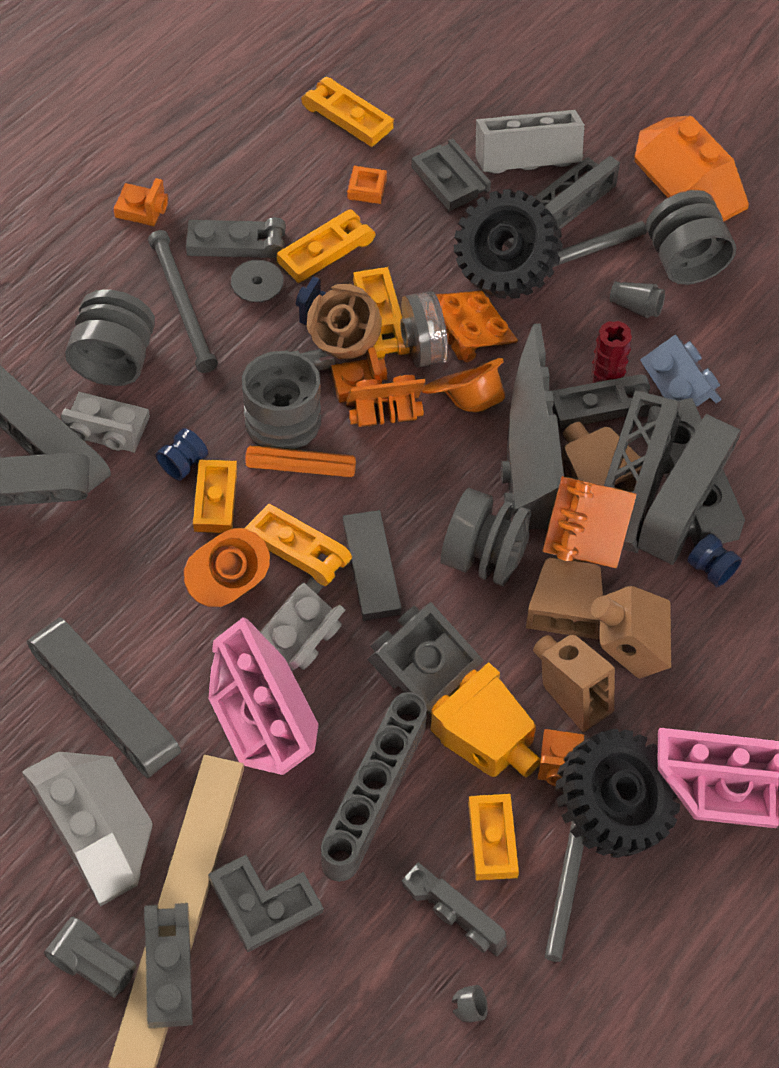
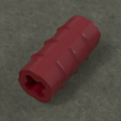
(611, 351)

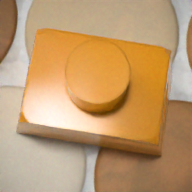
(492, 732)

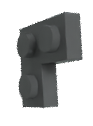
(261, 913)

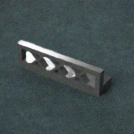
(579, 194)
(652, 463)

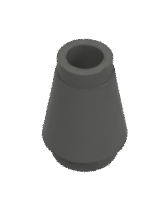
(638, 297)

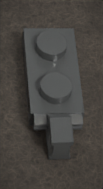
(454, 907)

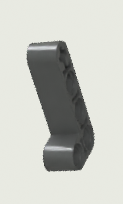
(687, 488)

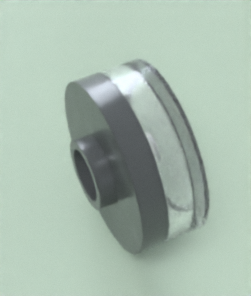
(424, 329)

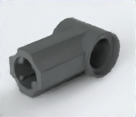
(82, 952)

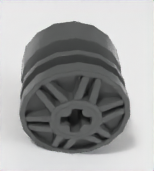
(690, 237)
(110, 337)
(281, 400)
(487, 537)

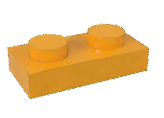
(215, 496)
(469, 687)
(493, 837)

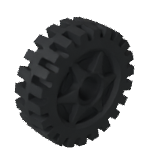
(529, 257)
(590, 786)

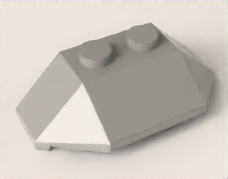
(94, 818)

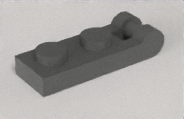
(235, 238)
(598, 400)
(168, 967)

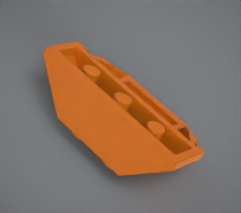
(686, 158)

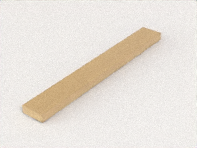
(185, 883)

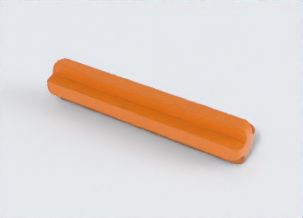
(300, 461)

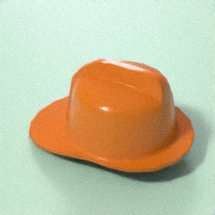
(472, 389)
(226, 567)

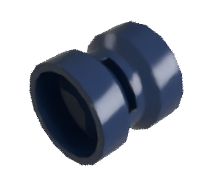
(181, 454)
(714, 560)

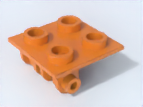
(472, 323)
(369, 392)
(589, 522)

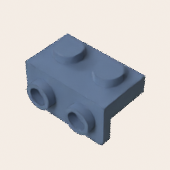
(678, 374)

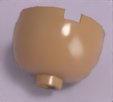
(344, 321)

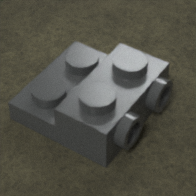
(424, 655)

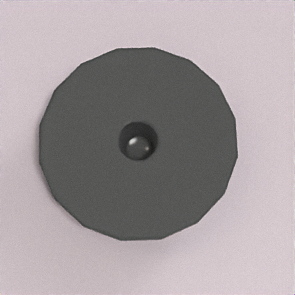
(257, 281)

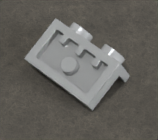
(106, 421)
(301, 626)

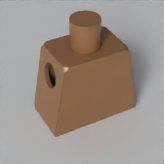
(590, 456)
(565, 598)
(635, 629)
(577, 679)

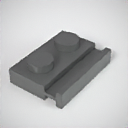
(450, 174)

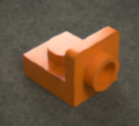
(141, 203)
(348, 374)
(553, 751)

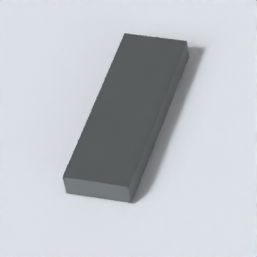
(371, 565)

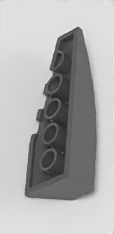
(533, 438)

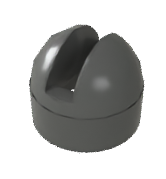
(471, 1004)

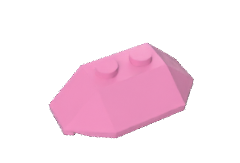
(259, 701)
(722, 776)

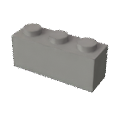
(529, 141)

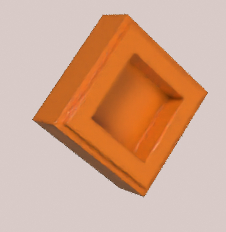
(367, 184)

